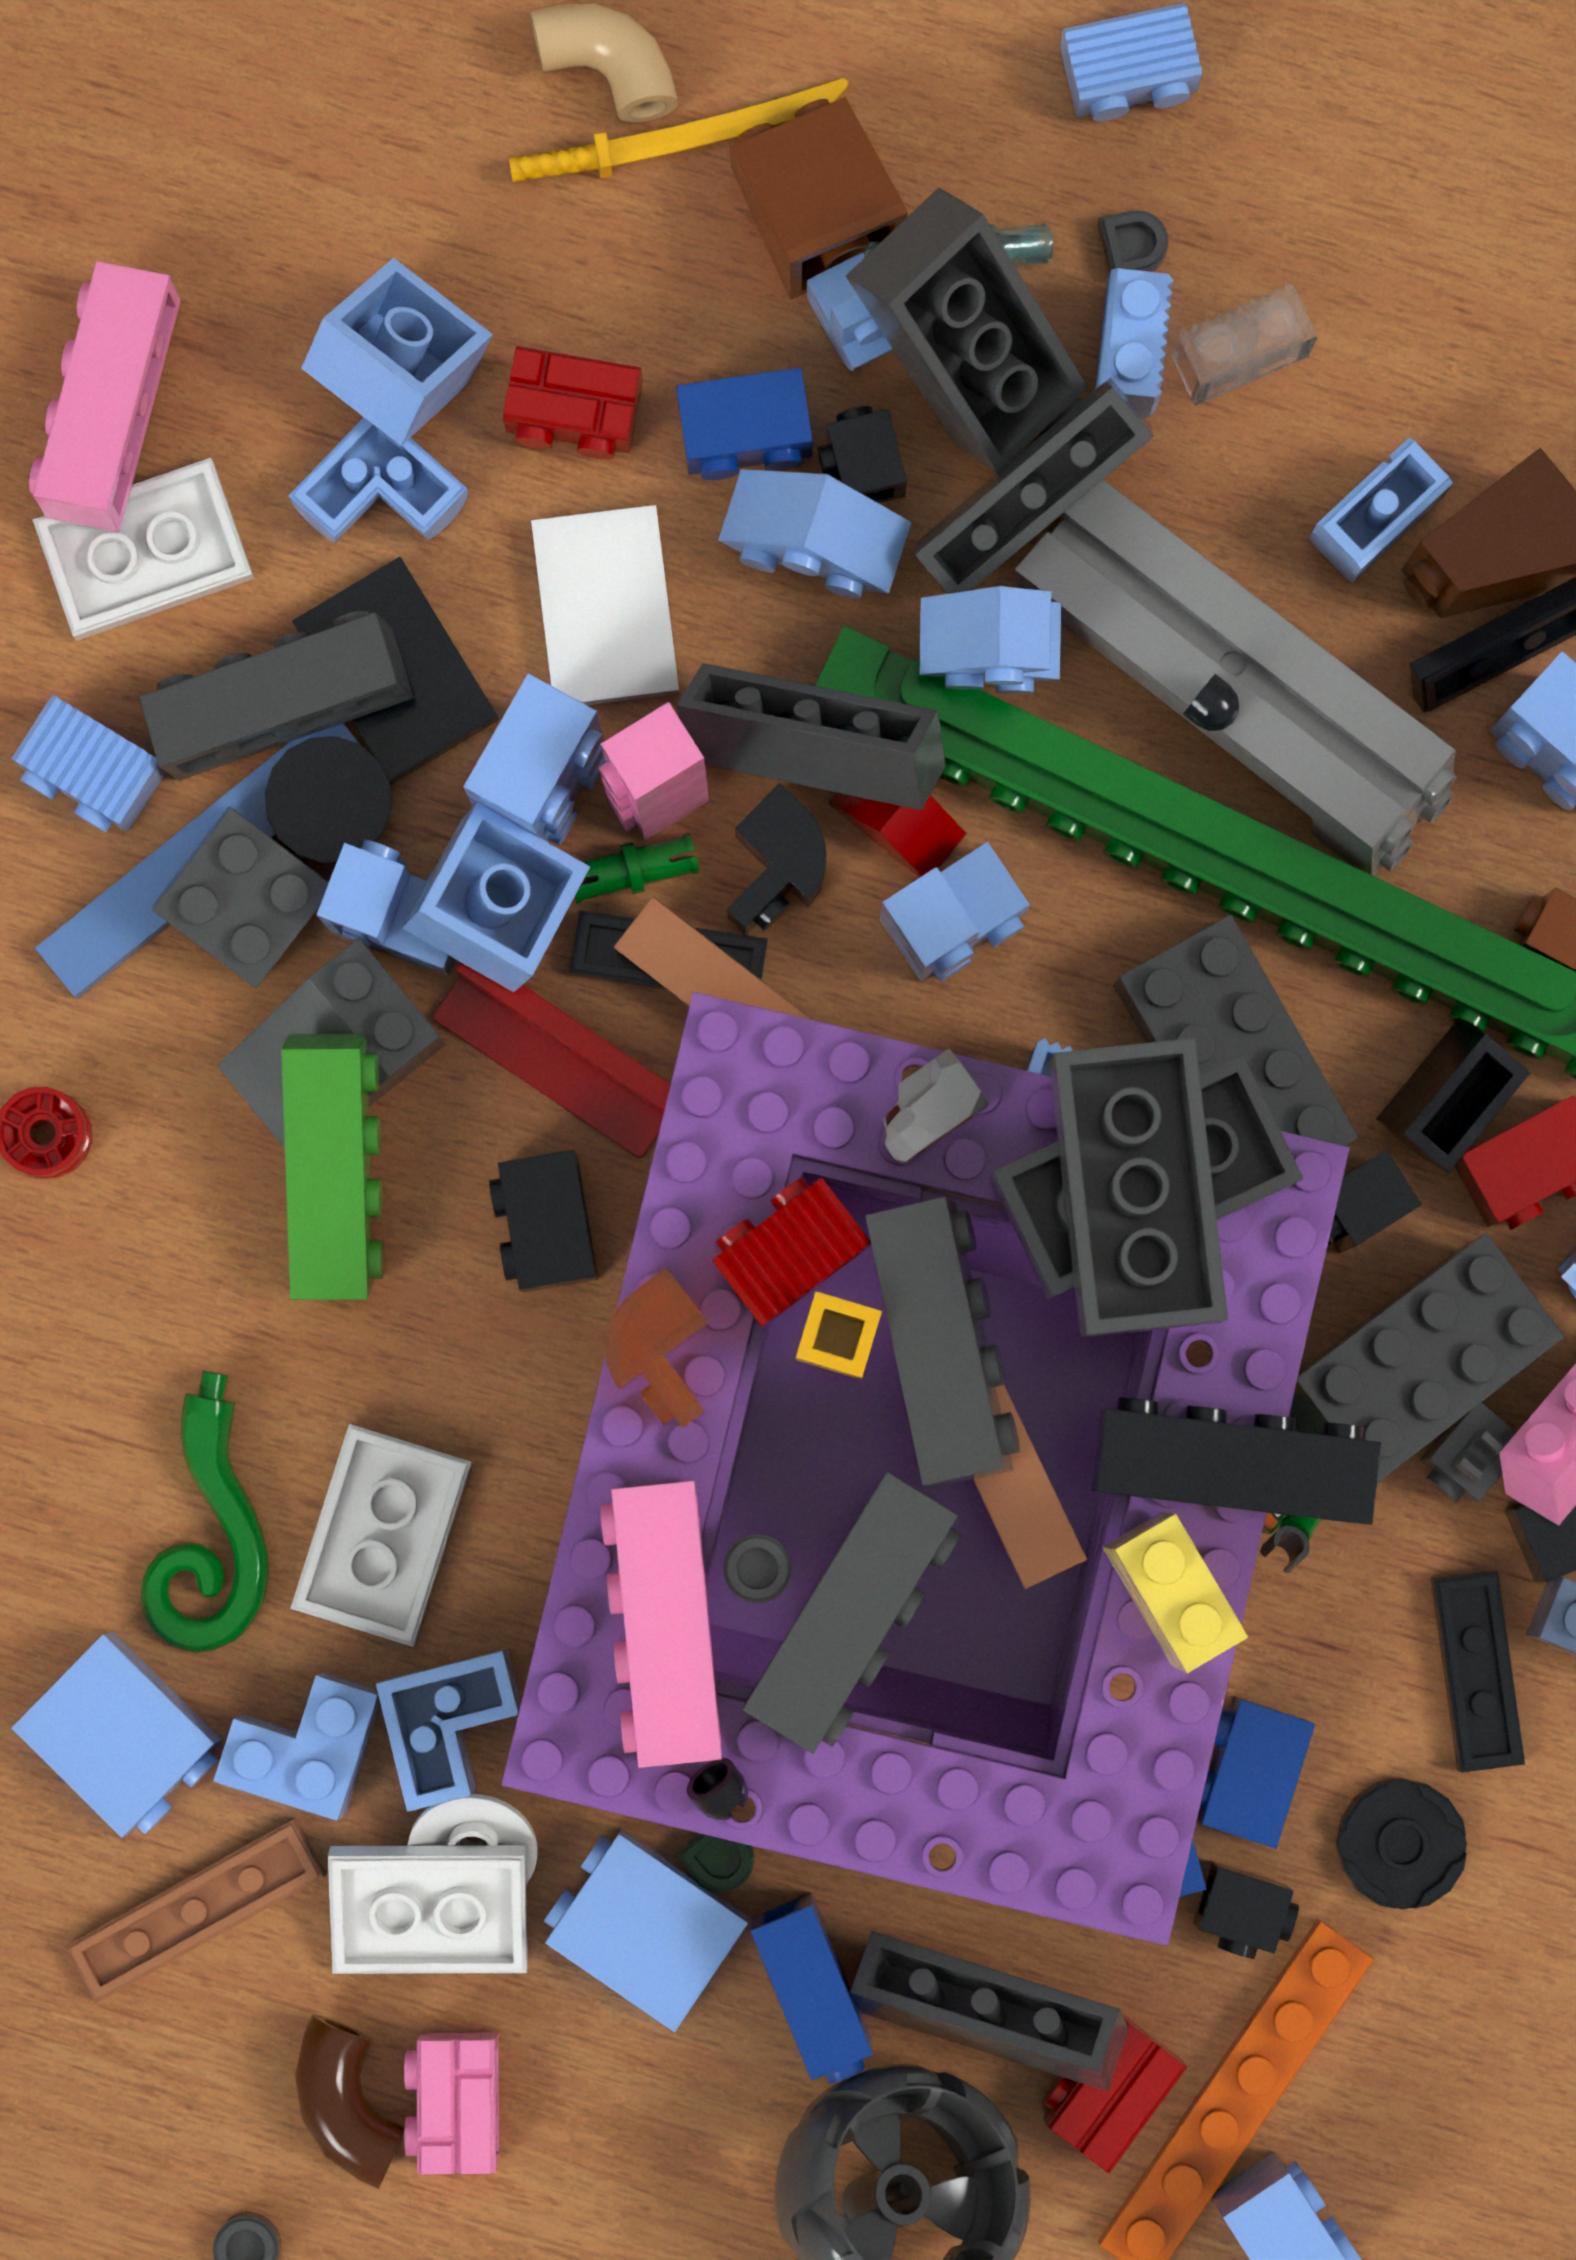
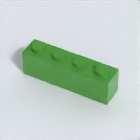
(329, 1166)

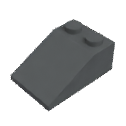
(341, 998)

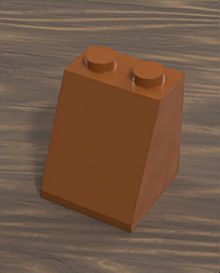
(815, 190)

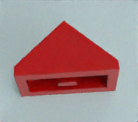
(910, 835)

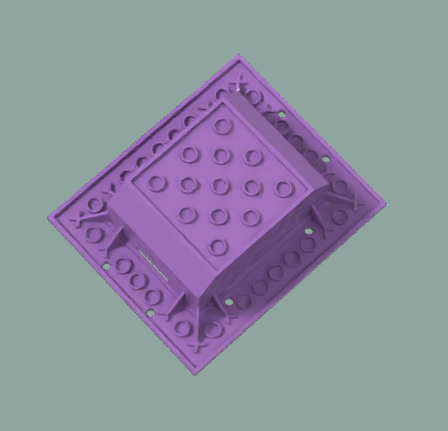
(1031, 1761)

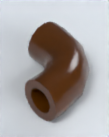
(335, 2105)

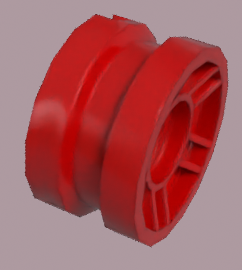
(31, 1110)

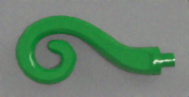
(205, 1444)

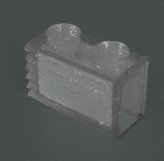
(1243, 344)

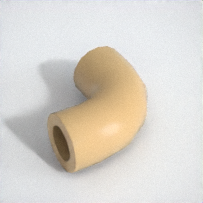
(613, 45)

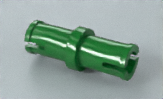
(637, 867)

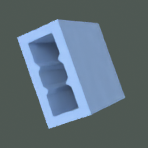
(119, 1736)
(644, 1928)

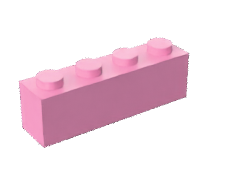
(105, 396)
(653, 773)
(665, 1624)

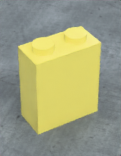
(1175, 1592)

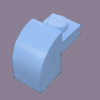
(845, 316)

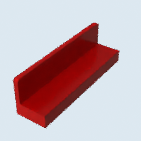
(558, 1058)

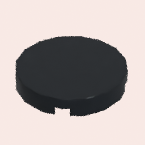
(327, 797)
(1402, 1844)

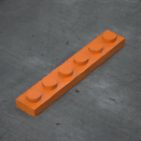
(1237, 2097)

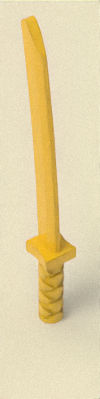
(662, 142)

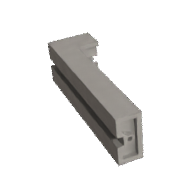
(1302, 713)

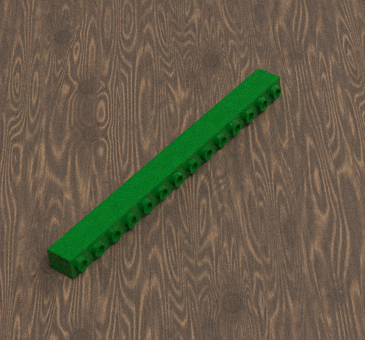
(1228, 856)

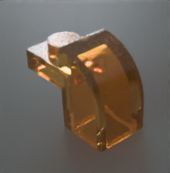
(642, 1335)

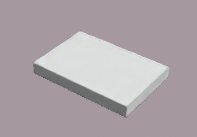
(169, 551)
(605, 605)
(381, 1535)
(428, 1909)

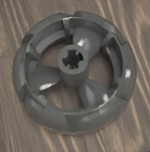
(982, 2208)

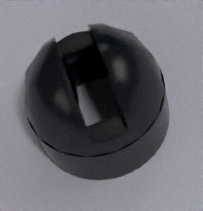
(1214, 705)
(718, 1789)

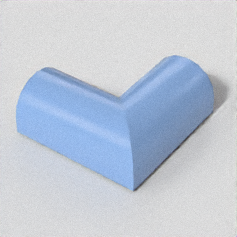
(375, 466)

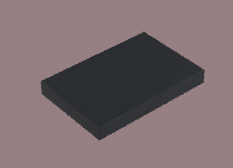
(446, 696)

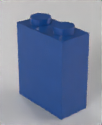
(812, 1989)

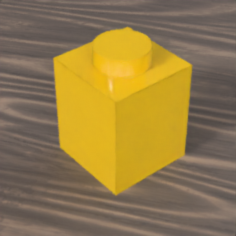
(838, 1335)

